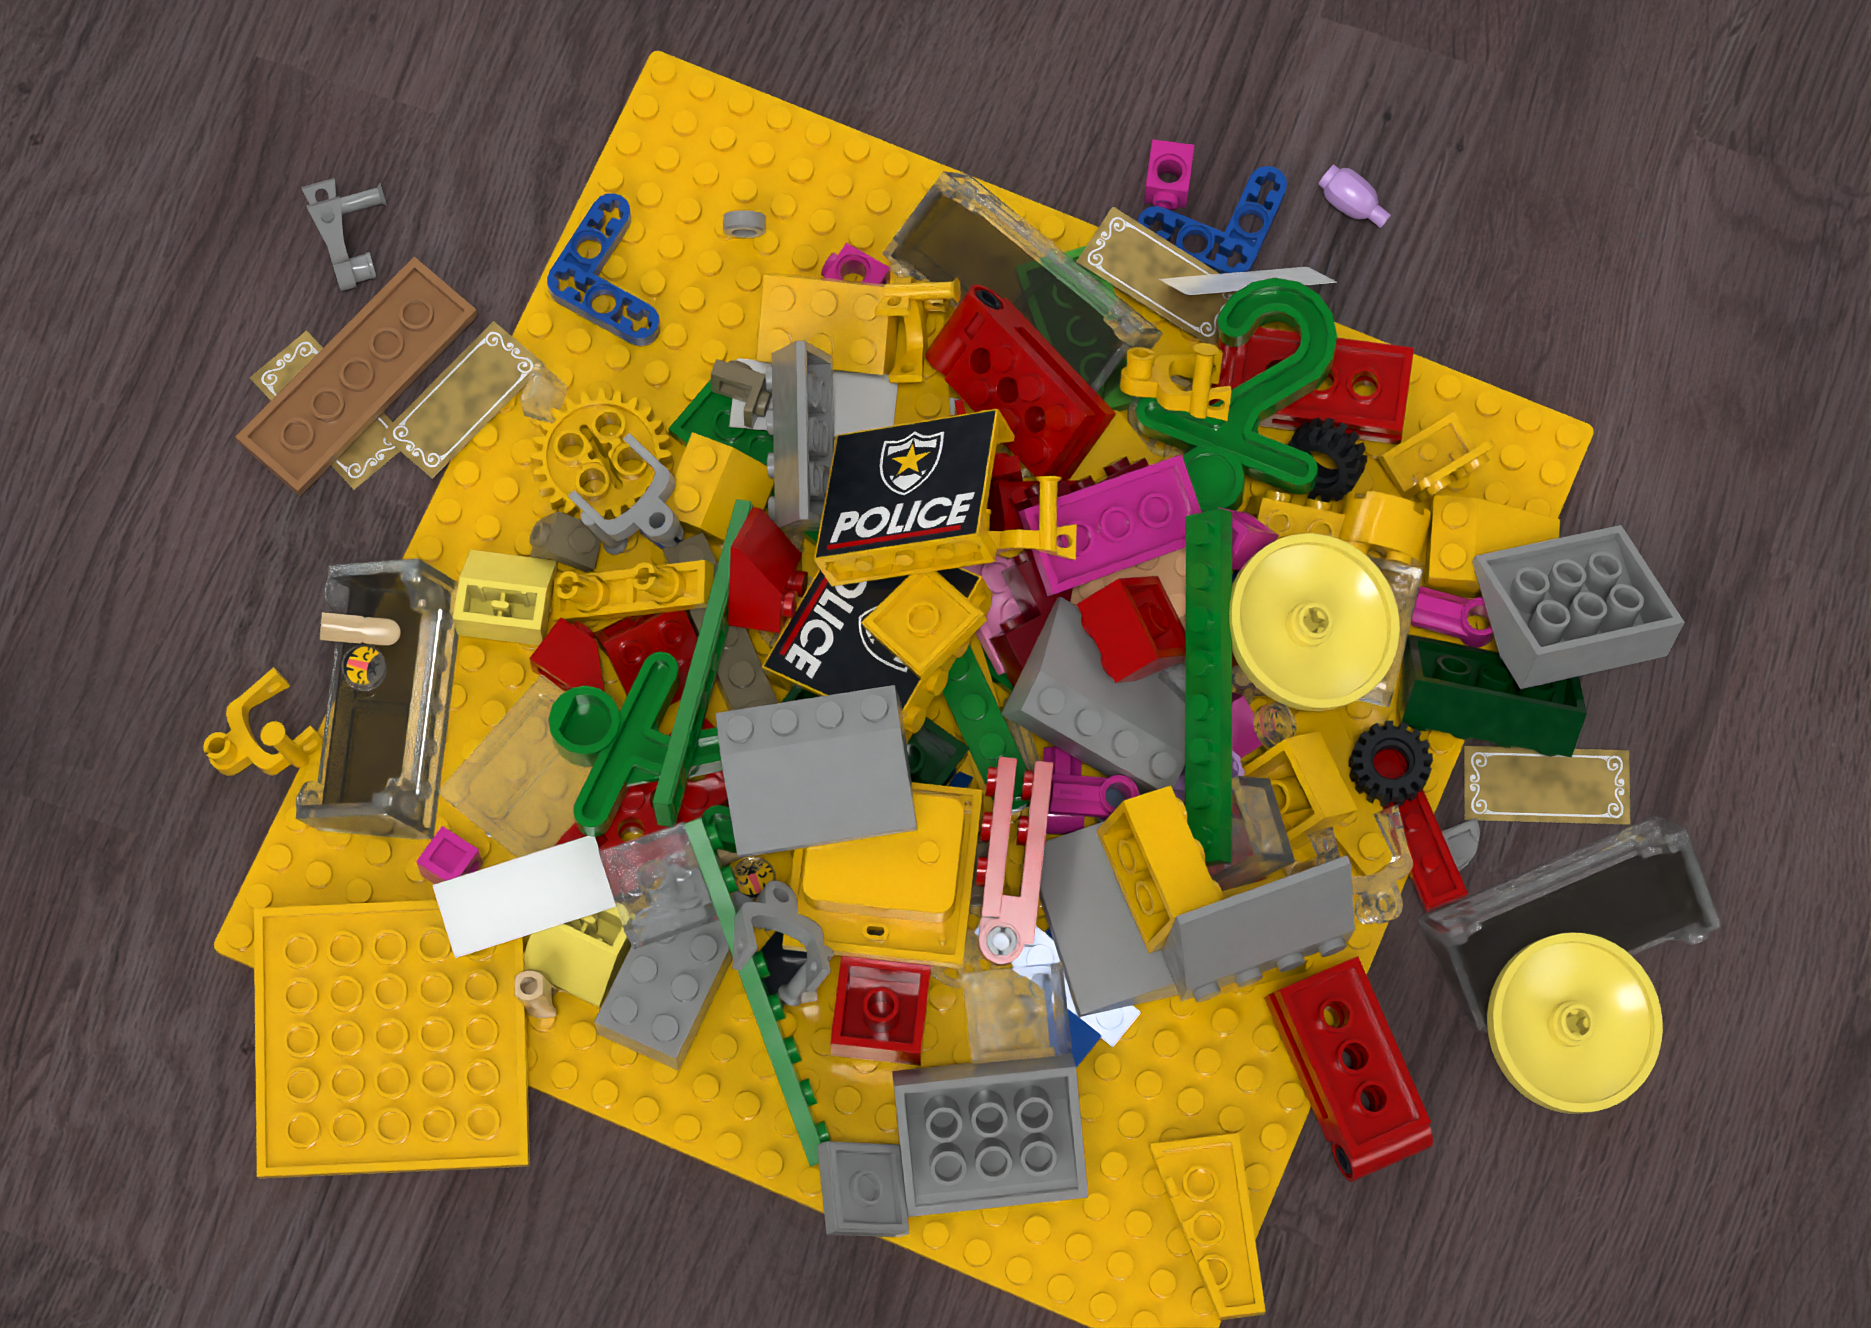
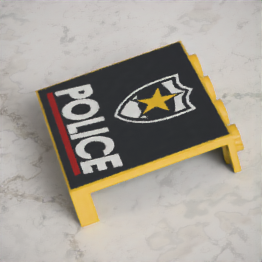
(910, 498)
(834, 654)

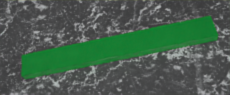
(698, 683)

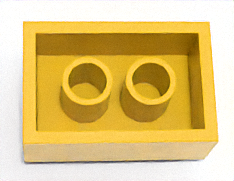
(830, 316)
(1157, 863)

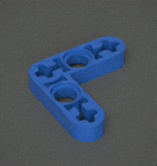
(1234, 238)
(587, 270)

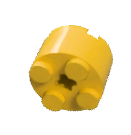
(1385, 527)

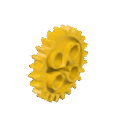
(566, 474)

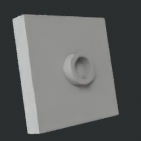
(863, 1189)

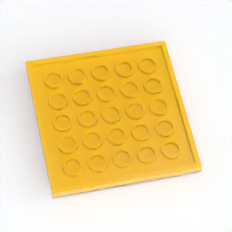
(385, 1044)

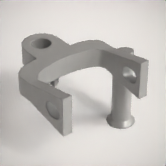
(328, 219)
(644, 515)
(778, 911)

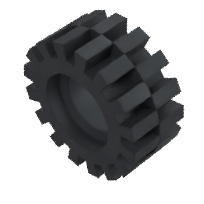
(1340, 448)
(1408, 745)

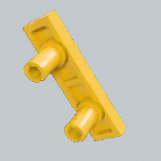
(632, 591)

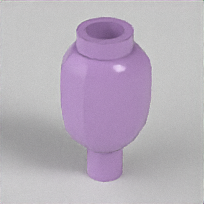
(1352, 195)

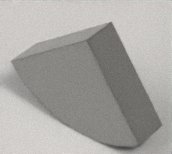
(1463, 842)

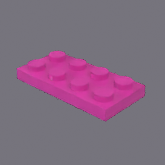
(1118, 523)

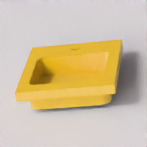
(898, 883)

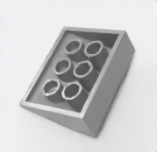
(801, 434)
(1575, 606)
(1079, 708)
(816, 771)
(1095, 928)
(1261, 931)
(990, 1134)

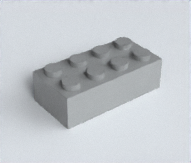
(666, 992)

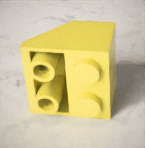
(504, 597)
(580, 955)

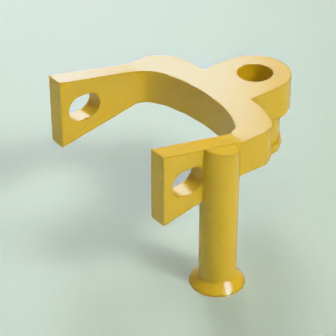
(914, 304)
(1145, 380)
(1043, 540)
(239, 749)

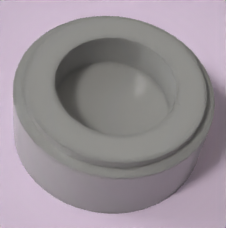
(744, 224)

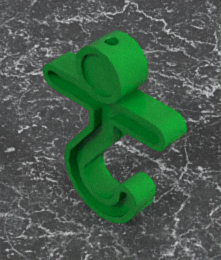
(1226, 450)
(627, 745)

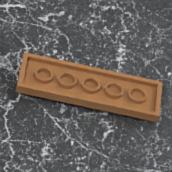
(356, 376)

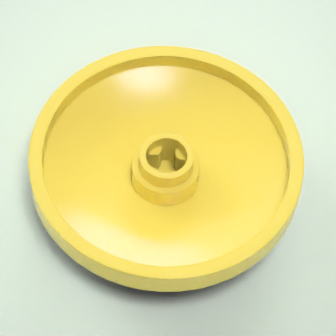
(1313, 622)
(1574, 1023)

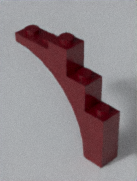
(1025, 583)

